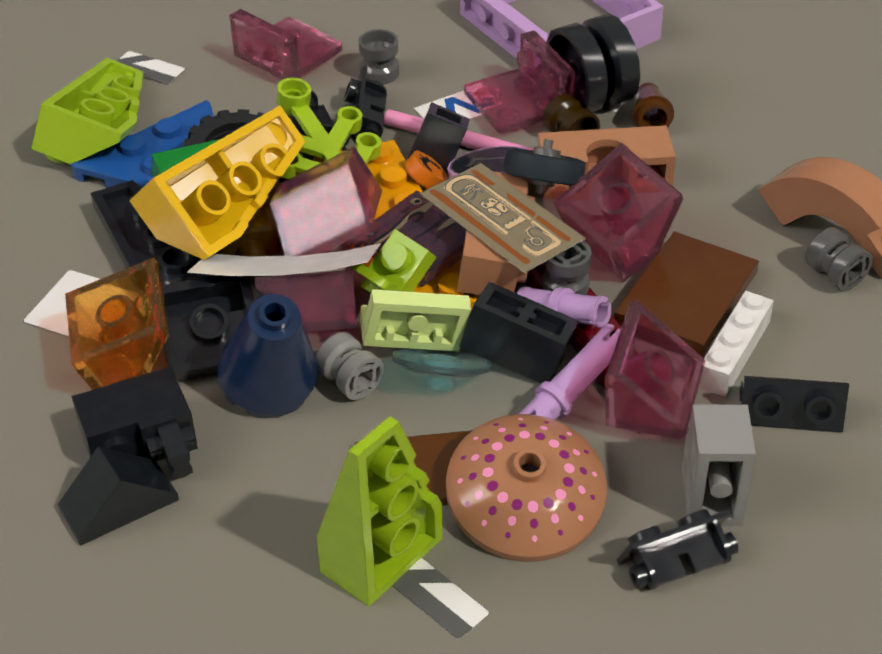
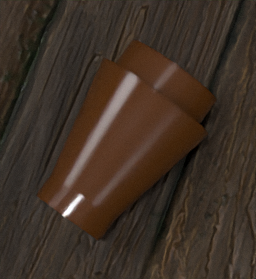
(652, 107)

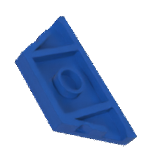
(133, 155)

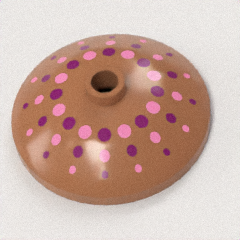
(521, 511)

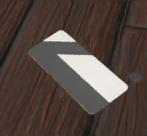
(152, 68)
(440, 599)

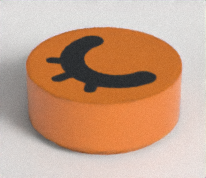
(425, 170)

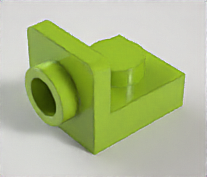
(397, 265)

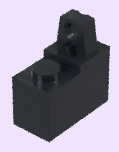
(140, 418)

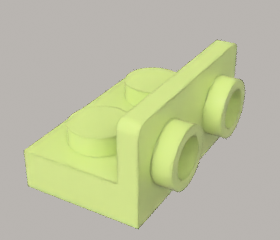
(414, 320)

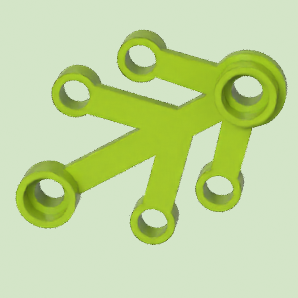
(294, 98)

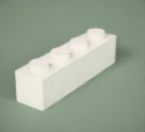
(735, 343)

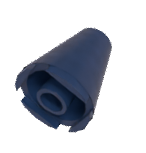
(268, 359)

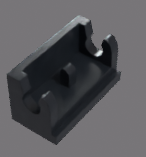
(518, 333)

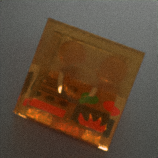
(117, 325)

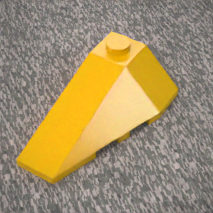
(218, 190)

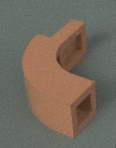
(834, 191)

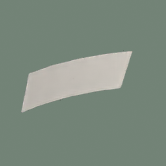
(282, 265)

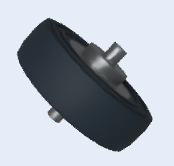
(543, 166)

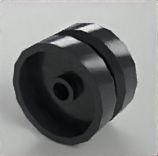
(601, 58)

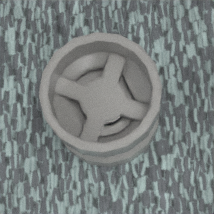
(355, 372)

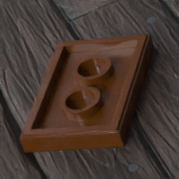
(692, 288)

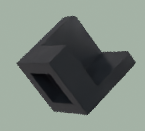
(440, 134)

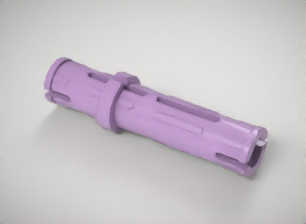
(556, 397)

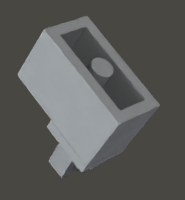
(718, 460)

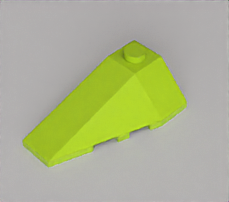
(89, 113)
(378, 515)

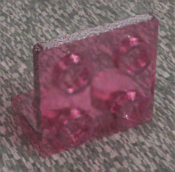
(282, 48)
(521, 95)

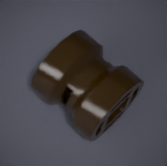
(567, 114)

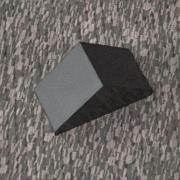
(114, 492)

